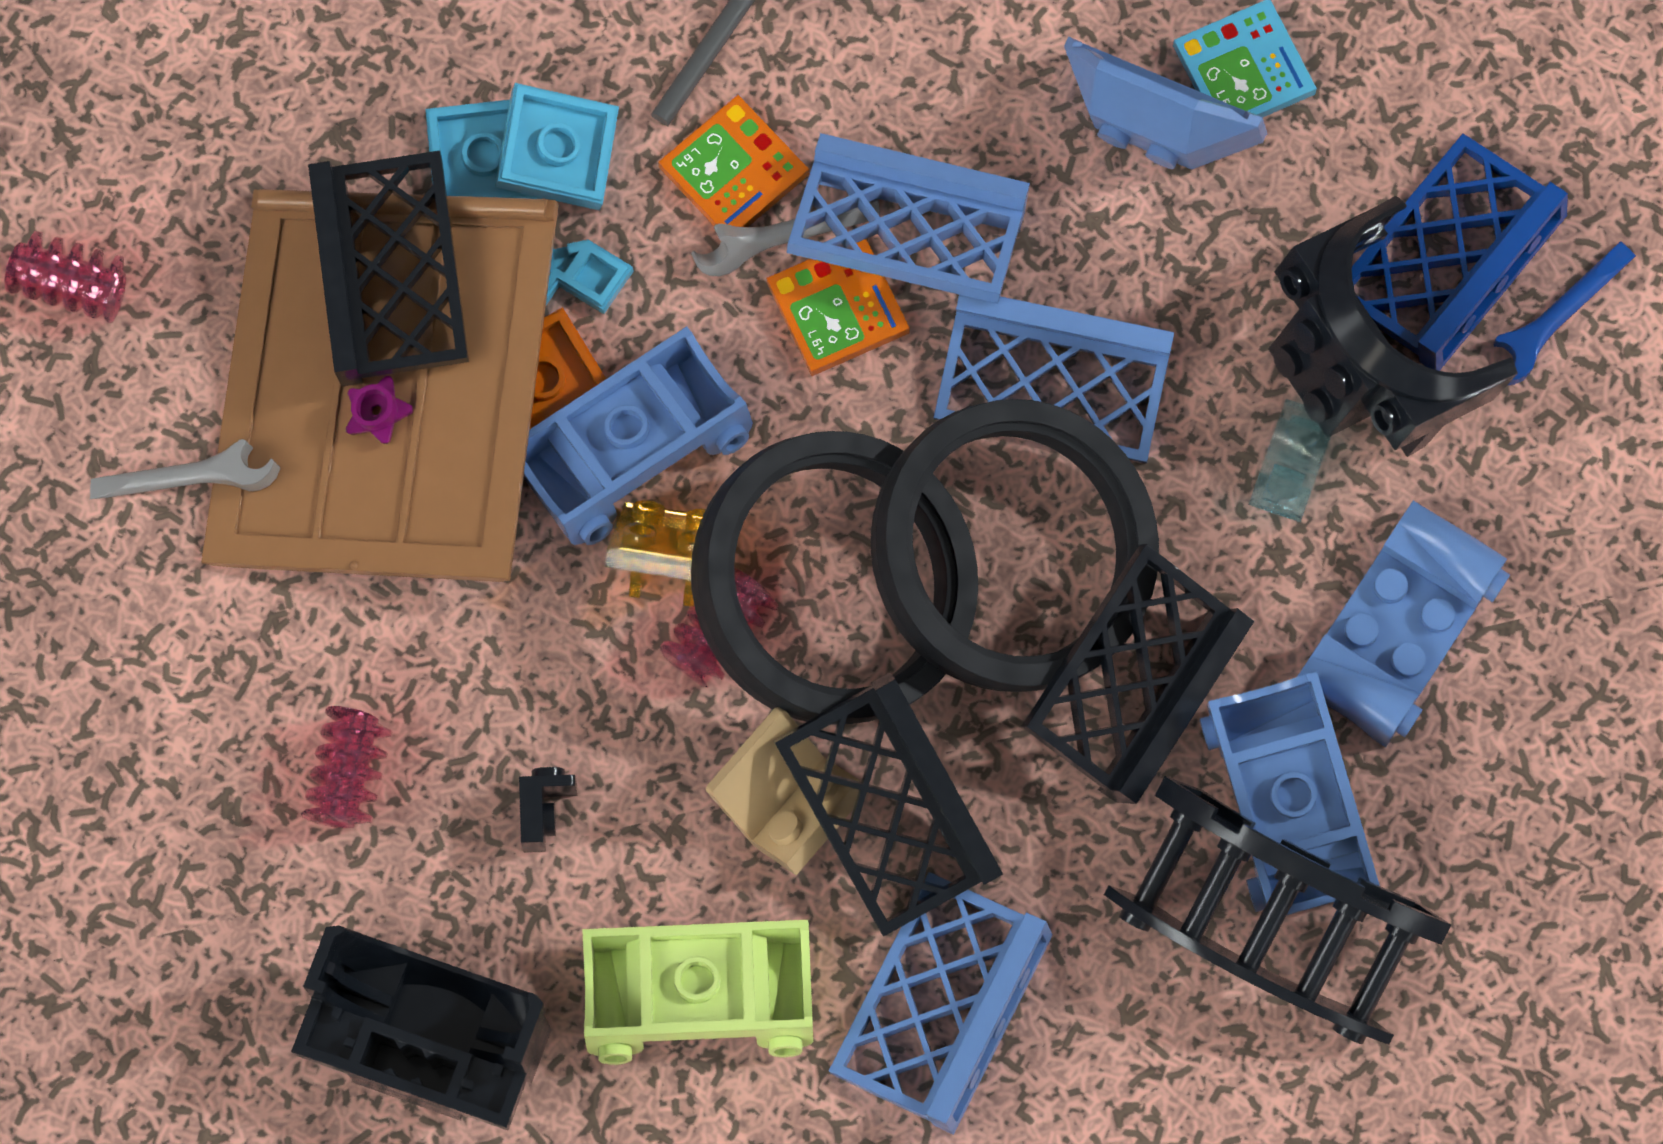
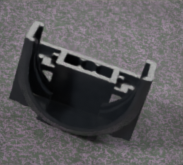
(1345, 362)
(420, 1028)

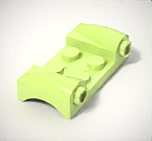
(697, 986)

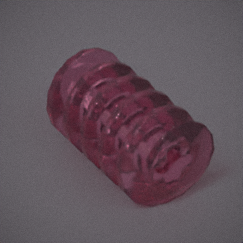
(66, 277)
(693, 653)
(345, 768)

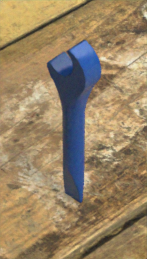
(1529, 340)

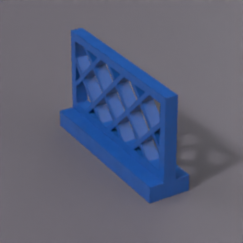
(1494, 266)

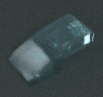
(1290, 464)

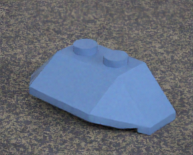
(1158, 113)

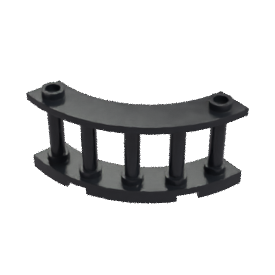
(1296, 870)

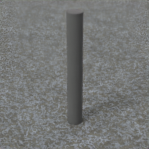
(700, 60)

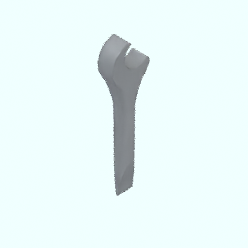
(743, 243)
(224, 468)

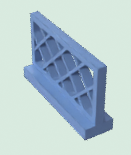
(917, 187)
(1066, 330)
(983, 1026)

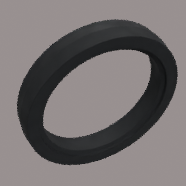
(895, 512)
(714, 572)

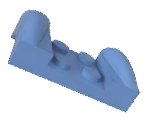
(630, 433)
(1403, 622)
(1290, 780)

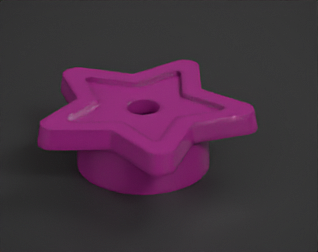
(369, 397)

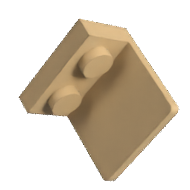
(767, 801)

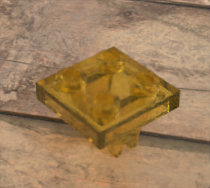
(654, 543)

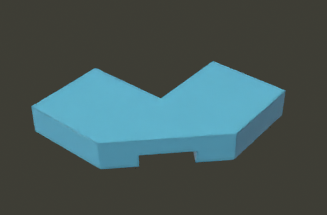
(588, 274)

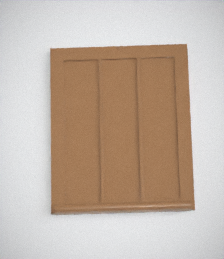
(453, 474)

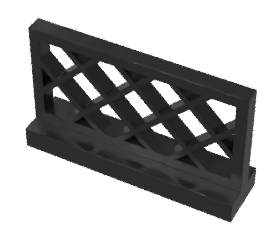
(340, 268)
(1175, 701)
(930, 780)

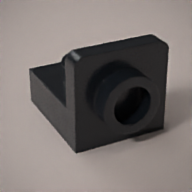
(537, 817)

